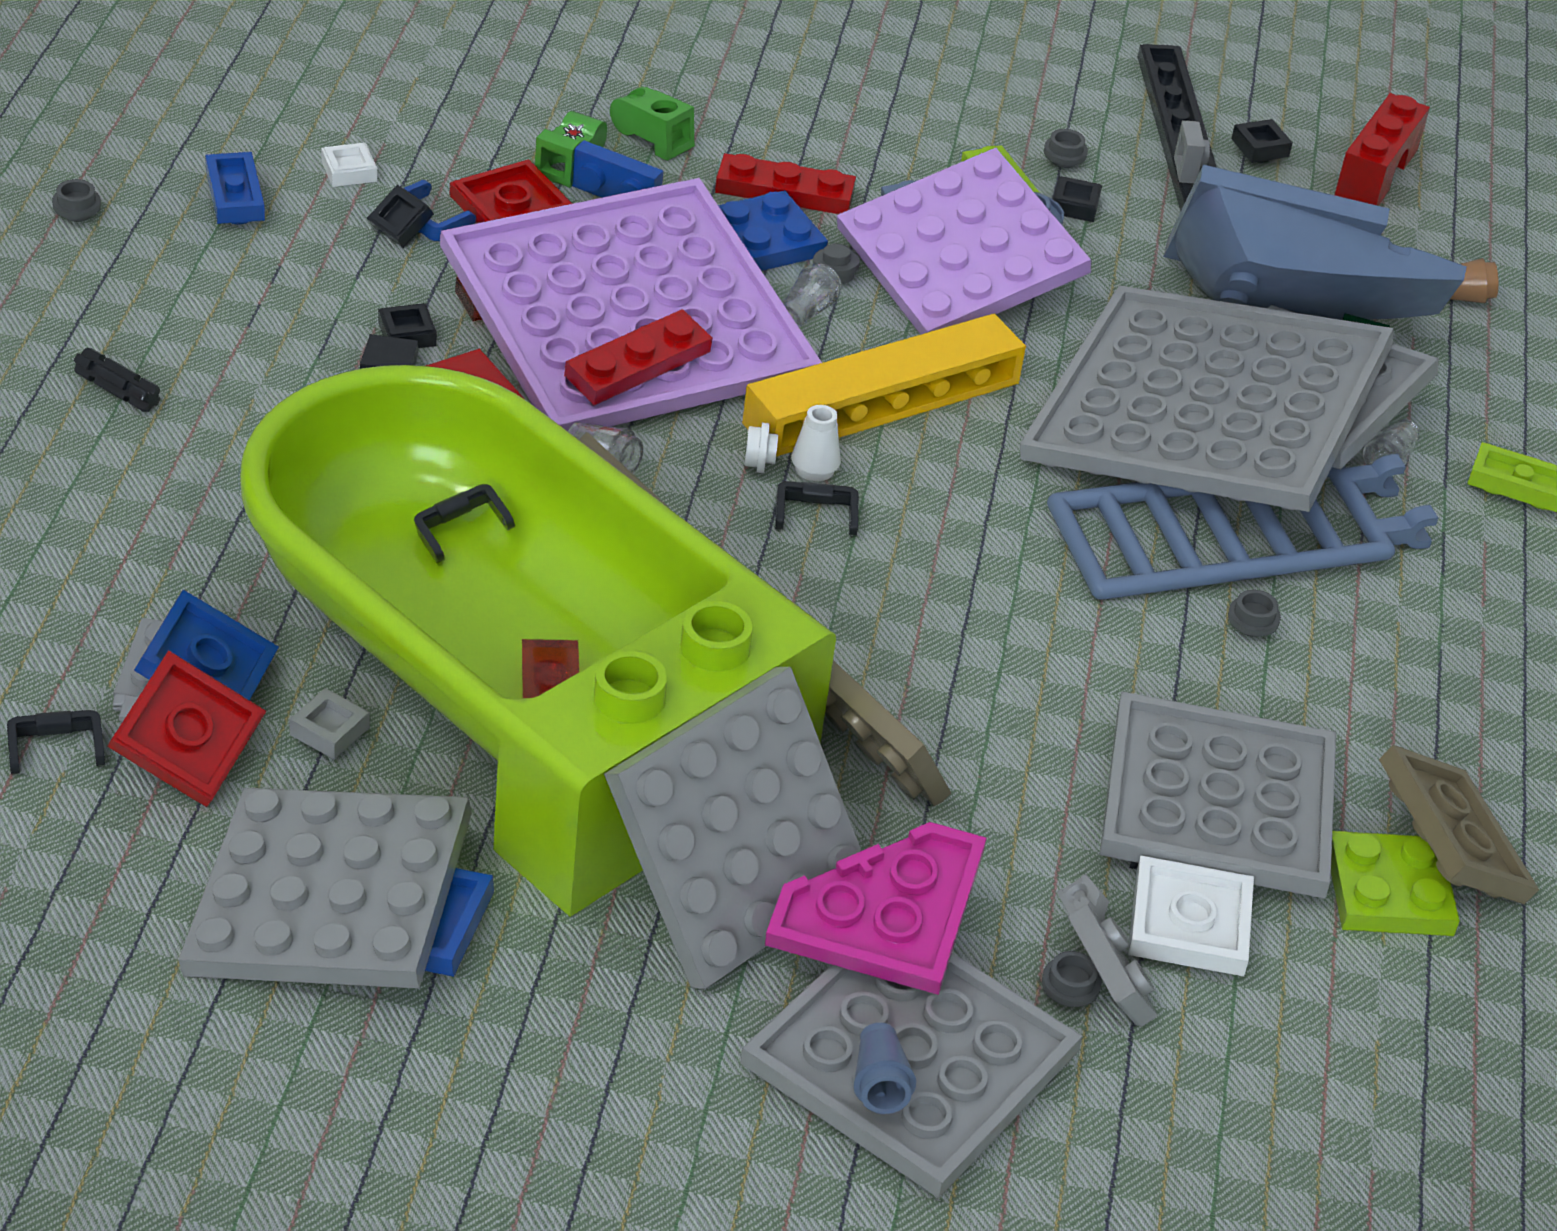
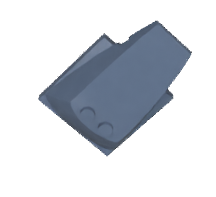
(1302, 251)

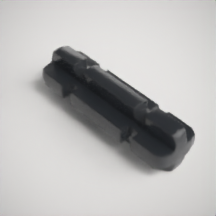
(117, 379)

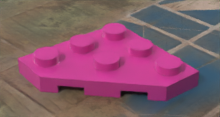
(884, 908)

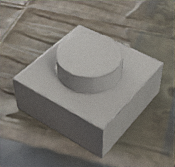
(1190, 151)
(329, 723)

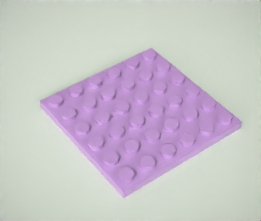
(609, 266)

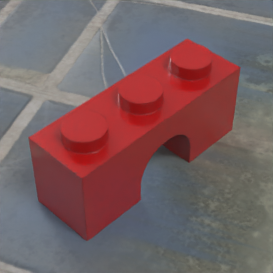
(1380, 148)

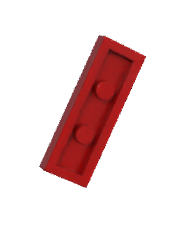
(808, 187)
(638, 356)

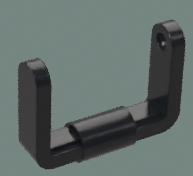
(817, 493)
(455, 507)
(52, 724)

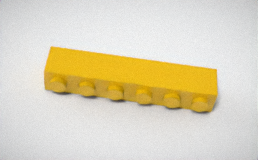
(890, 380)

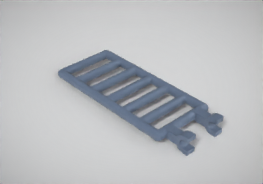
(1349, 482)

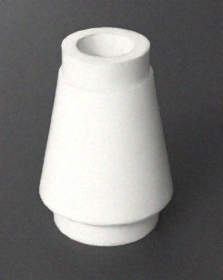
(817, 446)

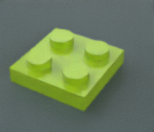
(1390, 885)

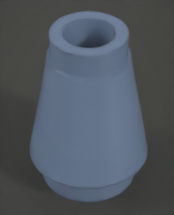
(883, 1071)

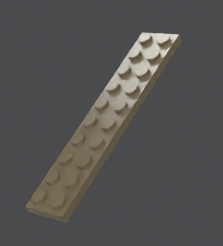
(854, 708)

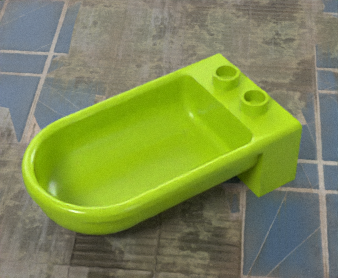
(591, 559)

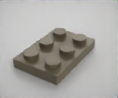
(1457, 825)

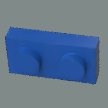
(611, 173)
(234, 188)

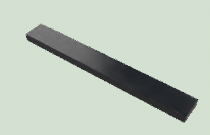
(1171, 102)

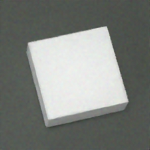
(349, 164)

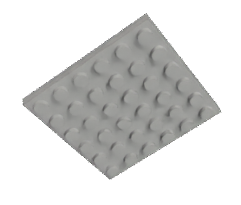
(1210, 397)

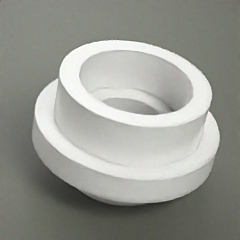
(760, 447)

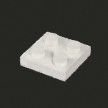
(1191, 916)

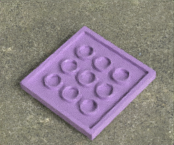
(963, 243)

